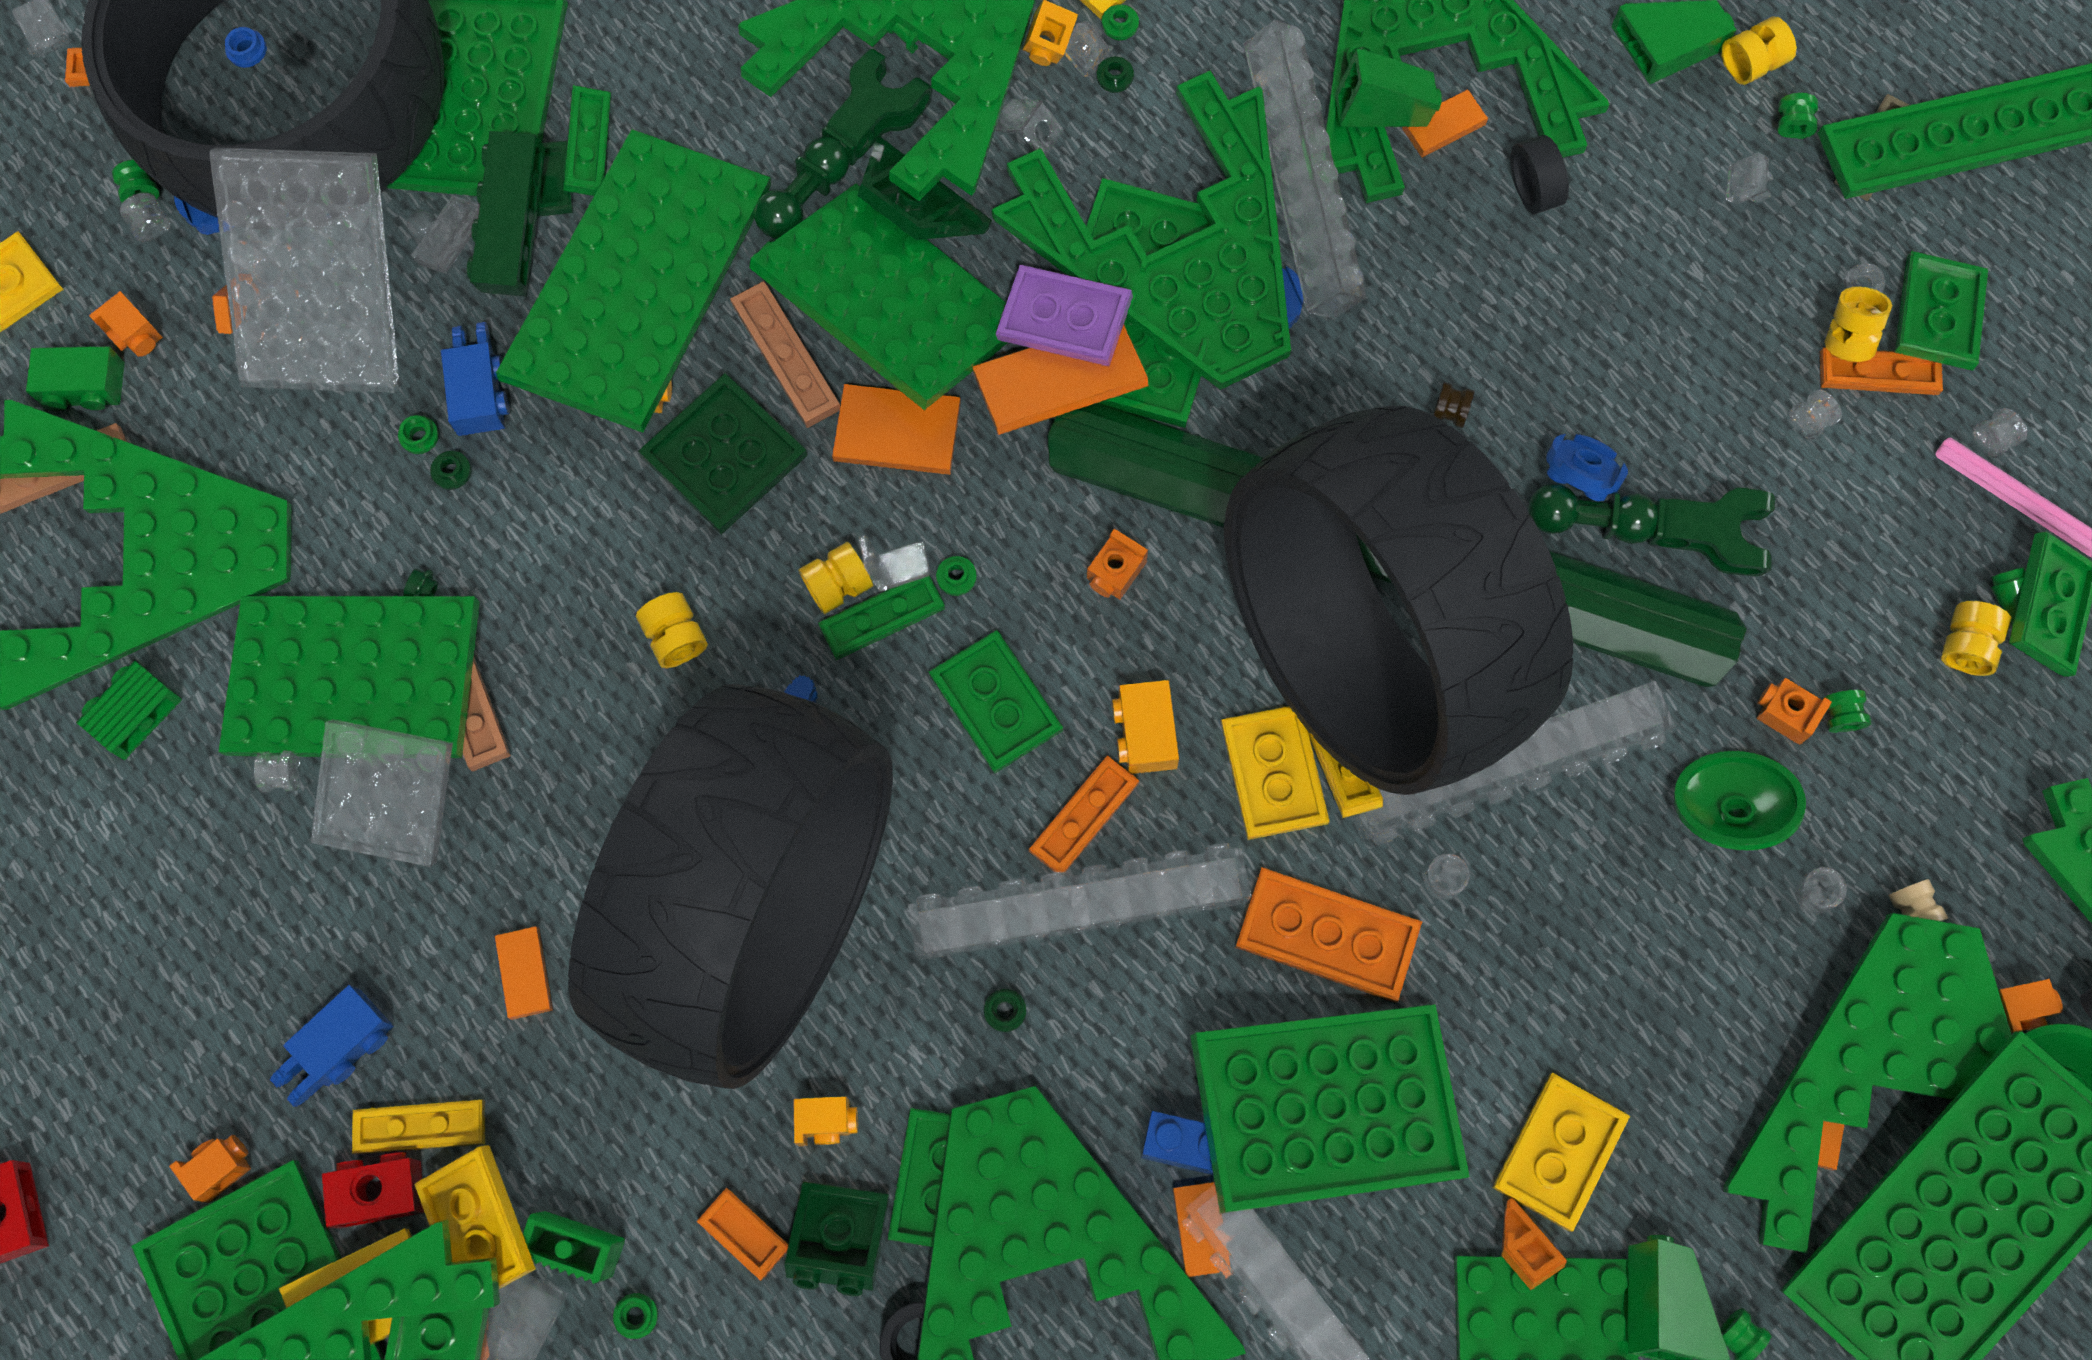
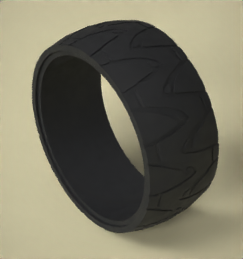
(381, 111)
(1460, 562)
(729, 884)

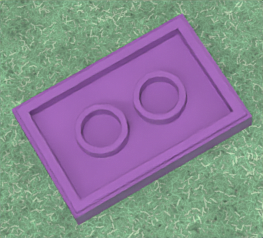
(1064, 315)

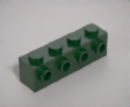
(506, 213)

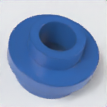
(245, 47)

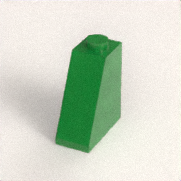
(1672, 34)
(1385, 93)
(1670, 1304)

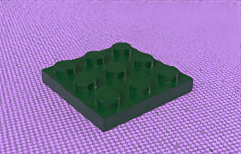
(723, 453)

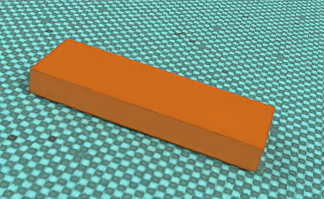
(1882, 373)
(1084, 815)

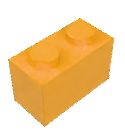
(1147, 727)

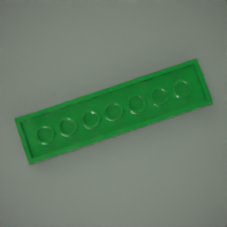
(1960, 132)

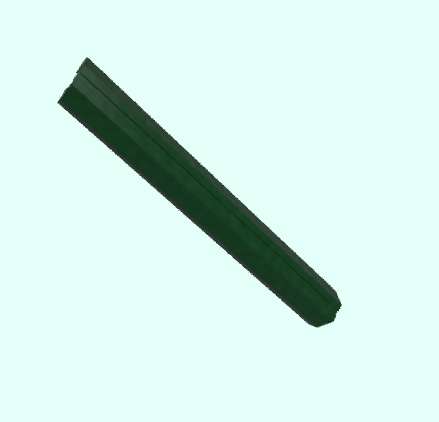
(1198, 476)

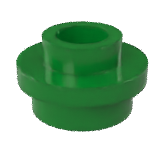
(1117, 30)
(410, 427)
(960, 586)
(622, 1311)

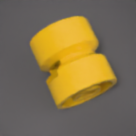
(1759, 50)
(1858, 324)
(836, 577)
(670, 626)
(1975, 638)

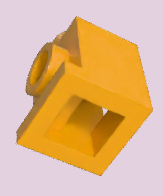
(1054, 23)
(824, 1120)

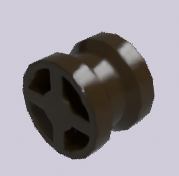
(1453, 404)

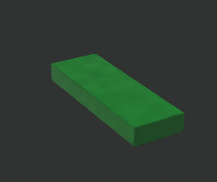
(586, 140)
(881, 616)

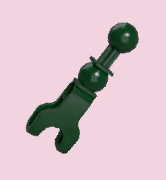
(844, 140)
(1666, 523)

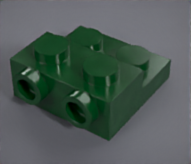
(836, 1238)

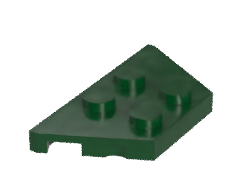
(936, 215)

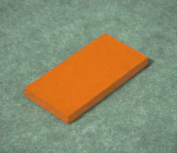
(1044, 384)
(1329, 935)

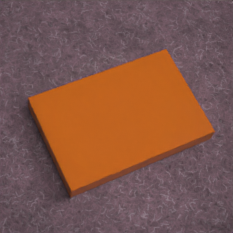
(894, 432)

